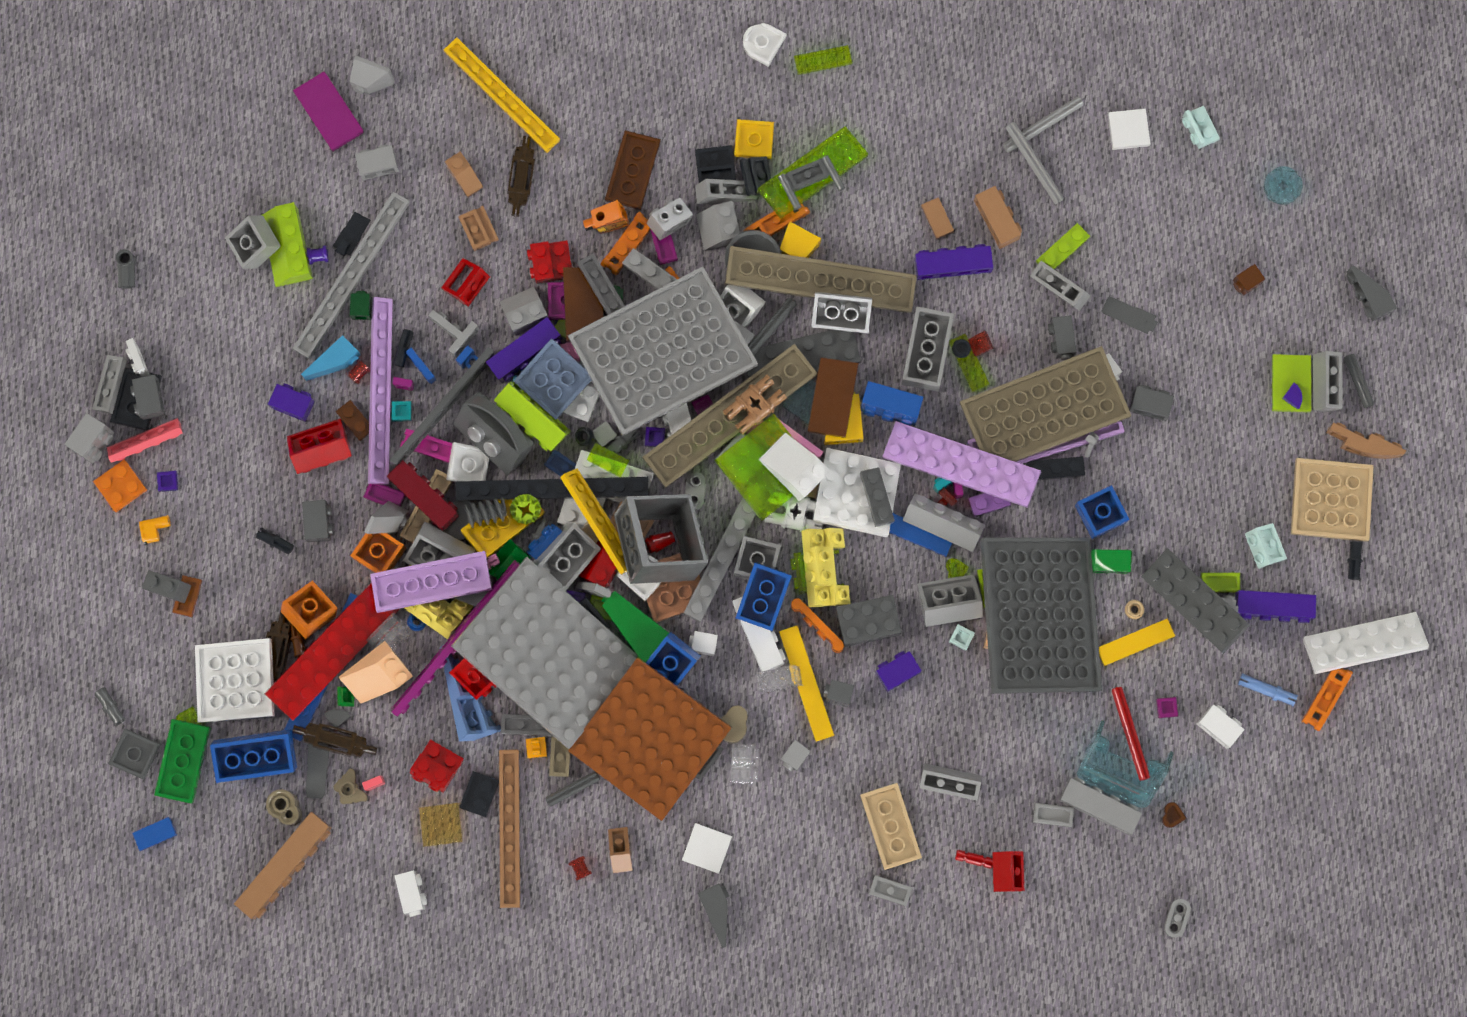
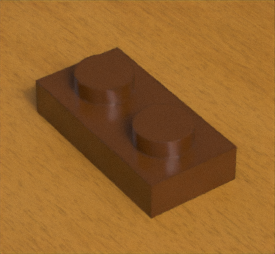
(354, 420)

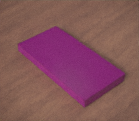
(328, 111)

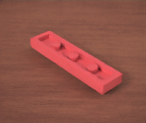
(144, 440)

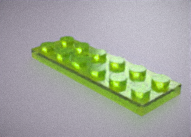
(844, 154)

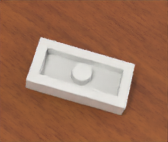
(134, 353)

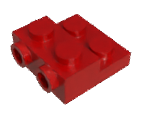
(548, 260)
(472, 679)
(436, 766)

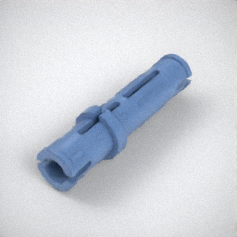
(1268, 690)

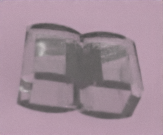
(743, 764)

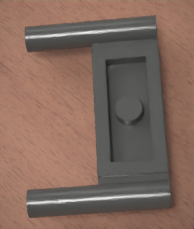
(807, 176)

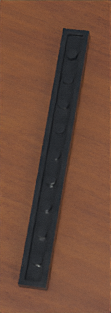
(549, 488)

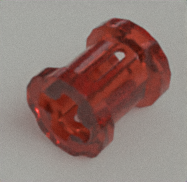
(358, 372)
(580, 868)

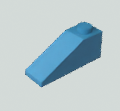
(335, 358)

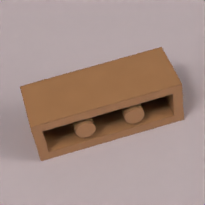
(998, 217)

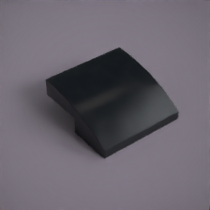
(715, 163)

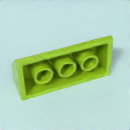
(291, 260)
(531, 416)

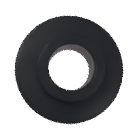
(579, 436)

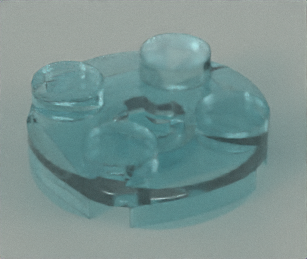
(1290, 178)

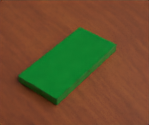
(182, 761)

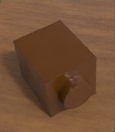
(1248, 280)

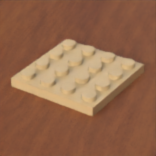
(1332, 499)

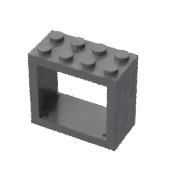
(686, 525)

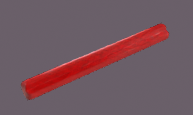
(1130, 733)

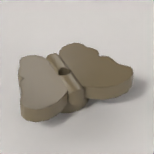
(348, 781)

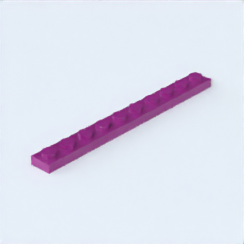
(439, 659)

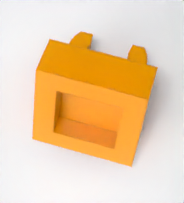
(536, 747)

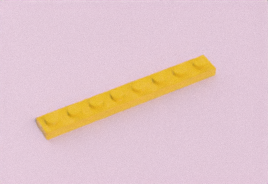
(501, 95)

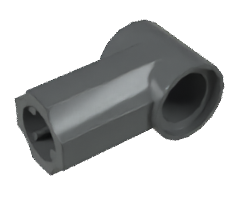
(126, 271)

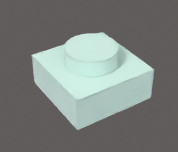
(961, 637)

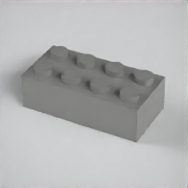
(927, 349)

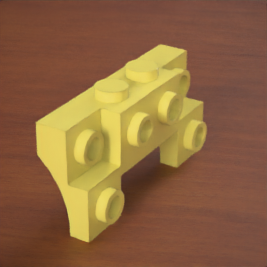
(820, 567)
(441, 615)

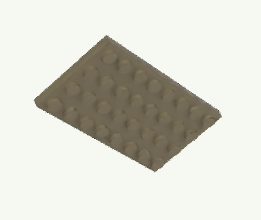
(1046, 407)

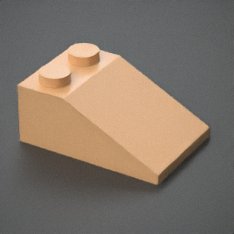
(376, 674)

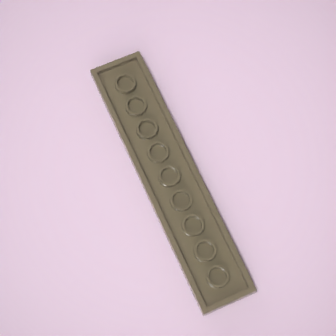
(806, 276)
(713, 429)

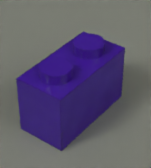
(291, 402)
(897, 671)

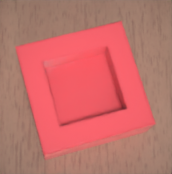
(373, 783)

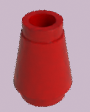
(659, 541)

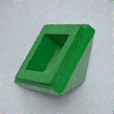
(345, 697)

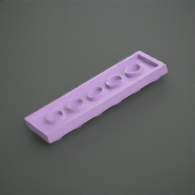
(431, 581)

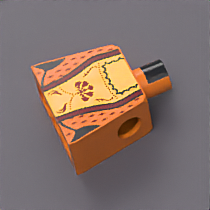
(607, 218)

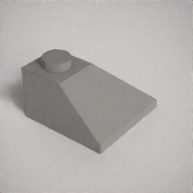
(369, 76)

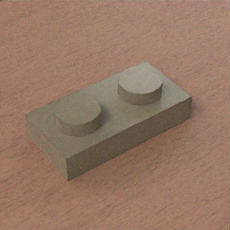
(559, 759)

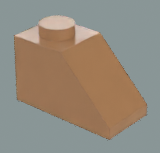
(463, 174)
(620, 850)

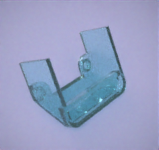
(1119, 775)

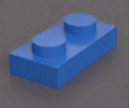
(538, 546)

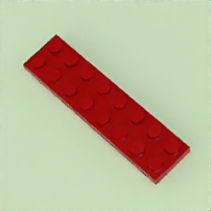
(327, 655)

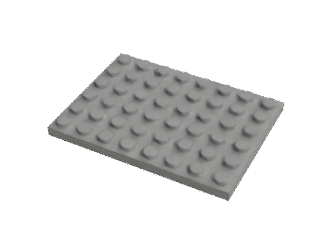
(662, 351)
(545, 652)

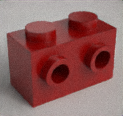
(1008, 871)

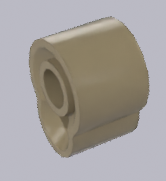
(737, 719)
(284, 806)

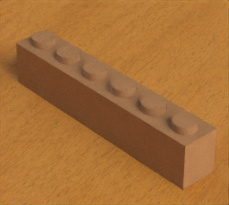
(282, 866)

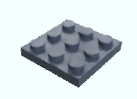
(553, 379)

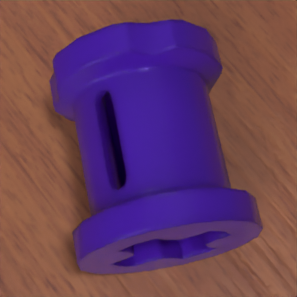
(317, 255)

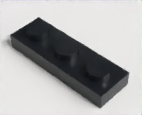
(1059, 467)

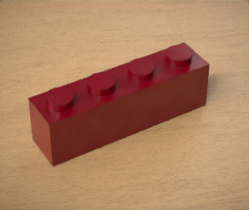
(423, 496)

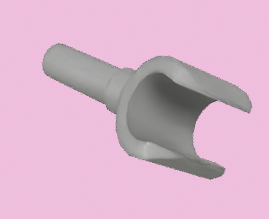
(1092, 438)

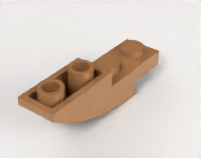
(1373, 446)

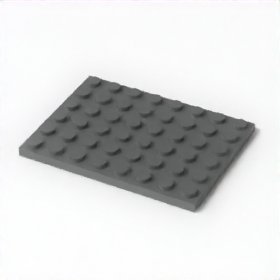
(1040, 615)

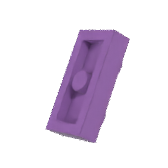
(986, 503)

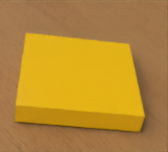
(754, 139)

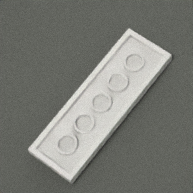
(1365, 643)

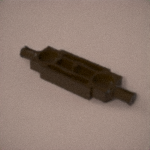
(518, 194)
(279, 633)
(315, 734)

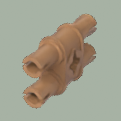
(755, 414)

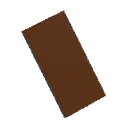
(632, 169)
(579, 301)
(833, 397)

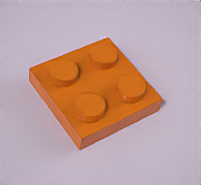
(120, 485)

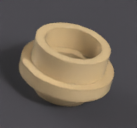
(1138, 605)

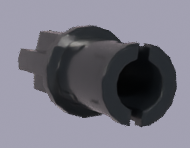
(403, 346)
(274, 541)
(1355, 560)

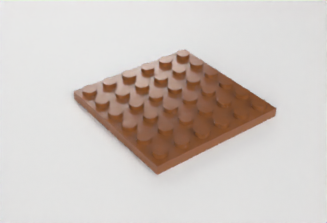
(650, 738)

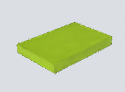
(1285, 372)

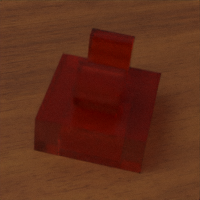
(980, 343)
(947, 498)

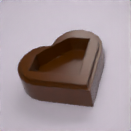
(1173, 815)

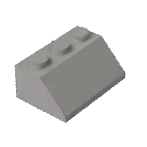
(841, 312)
(434, 545)
(567, 555)
(950, 600)

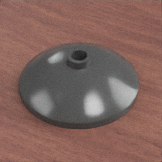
(753, 240)

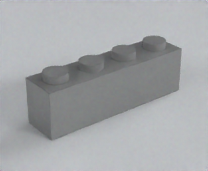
(943, 522)
(1100, 806)

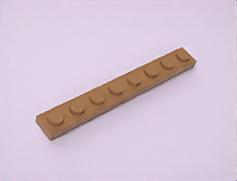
(509, 828)

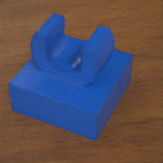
(466, 357)

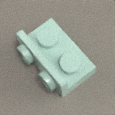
(1200, 127)
(1265, 545)

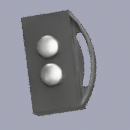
(493, 433)

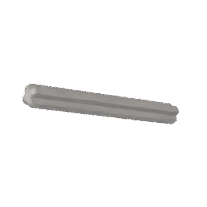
(1046, 122)
(1034, 163)

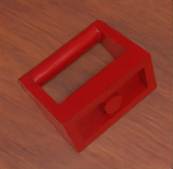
(471, 285)

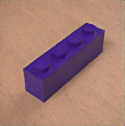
(953, 262)
(523, 350)
(1276, 605)

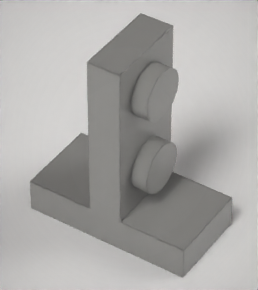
(454, 330)

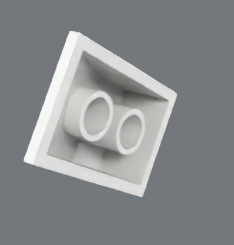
(794, 466)

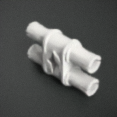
(801, 522)

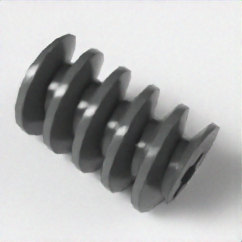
(486, 512)

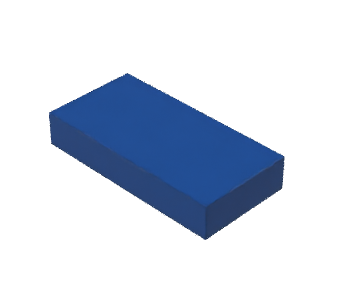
(421, 366)
(154, 834)

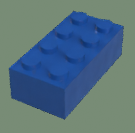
(253, 756)

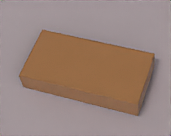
(937, 218)

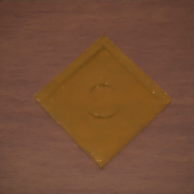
(440, 824)

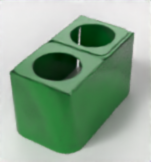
(507, 555)
(1111, 561)

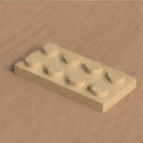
(890, 826)

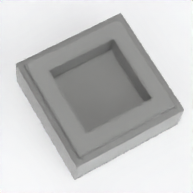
(604, 434)

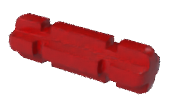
(974, 859)

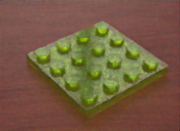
(749, 475)

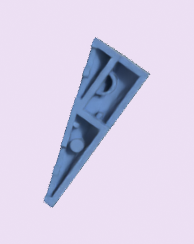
(469, 714)

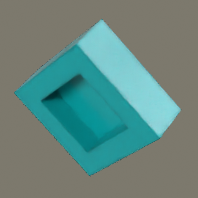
(401, 411)
(940, 484)

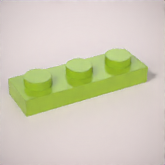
(1064, 247)

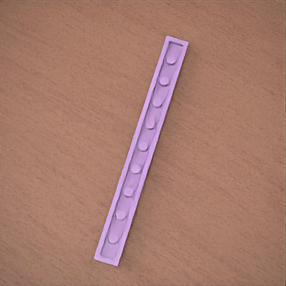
(380, 391)

